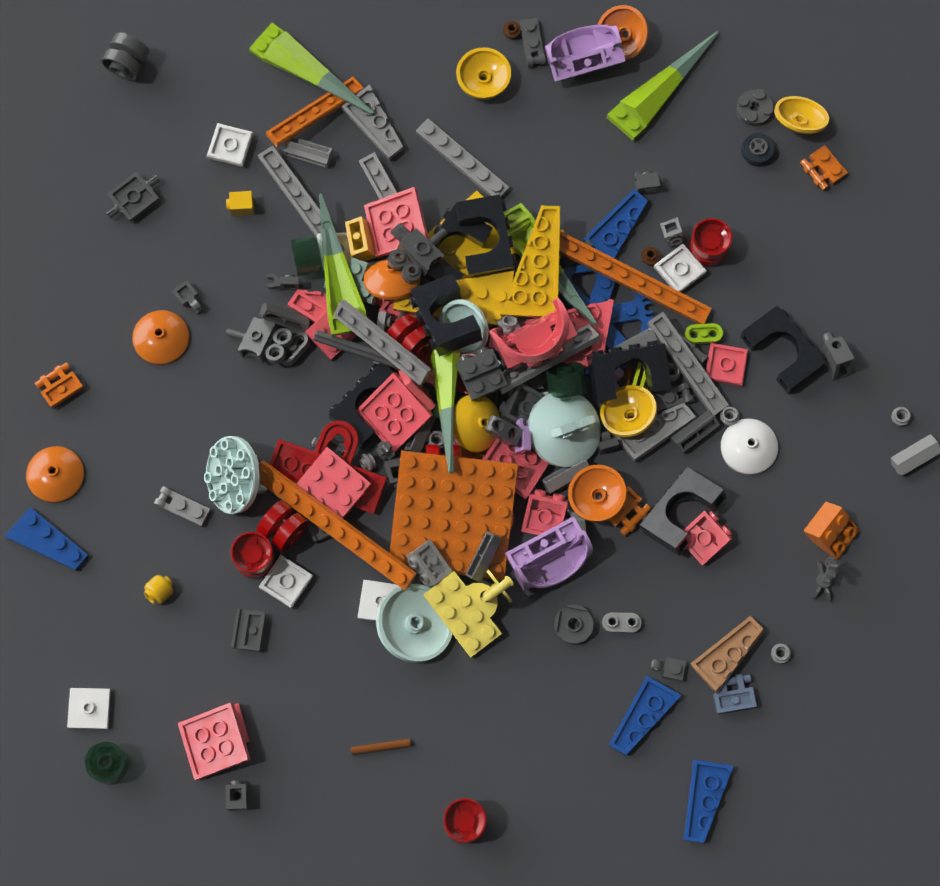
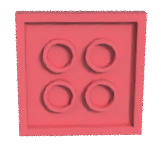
(389, 212)
(394, 412)
(529, 465)
(334, 483)
(214, 741)

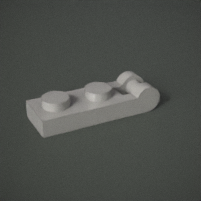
(182, 507)

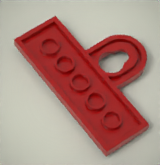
(295, 461)

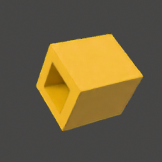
(240, 203)

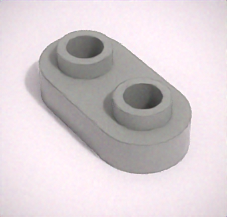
(622, 624)

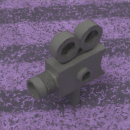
(417, 250)
(259, 340)

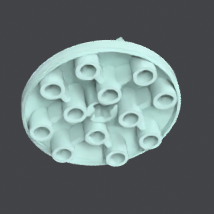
(564, 430)
(233, 474)

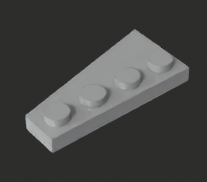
(374, 126)
(663, 427)

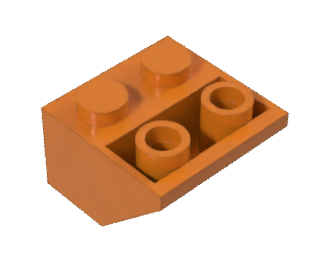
(831, 529)

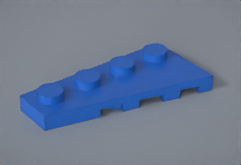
(616, 226)

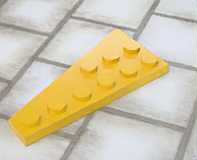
(538, 270)
(485, 291)

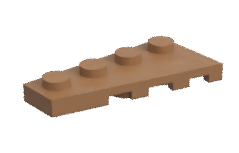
(724, 657)

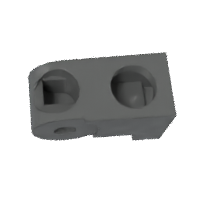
(503, 430)

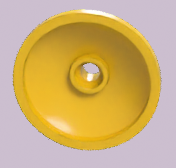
(487, 64)
(801, 115)
(630, 401)
(468, 425)

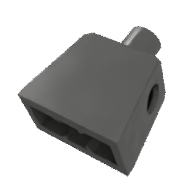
(837, 356)

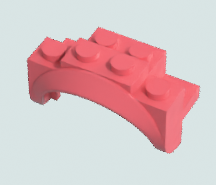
(535, 340)

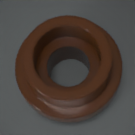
(511, 34)
(647, 260)

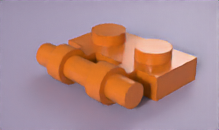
(827, 164)
(61, 389)
(631, 503)

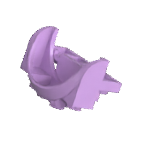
(584, 51)
(550, 557)

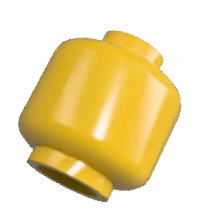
(158, 589)

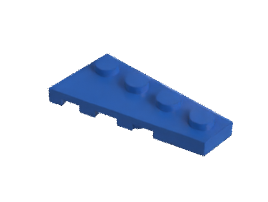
(42, 537)
(644, 712)
(705, 792)

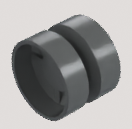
(125, 56)

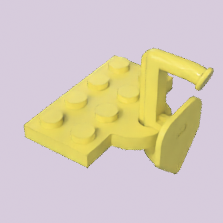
(466, 612)

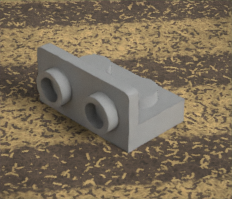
(428, 564)

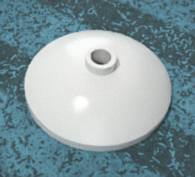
(748, 458)

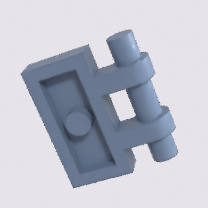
(735, 700)

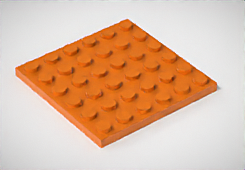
(453, 508)

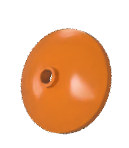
(630, 20)
(386, 282)
(162, 348)
(595, 481)
(59, 485)

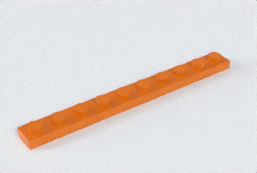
(633, 279)
(335, 526)

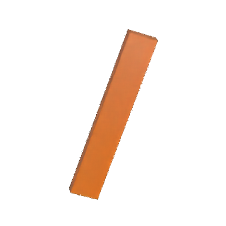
(310, 115)

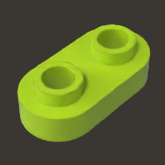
(703, 333)

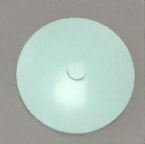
(411, 626)

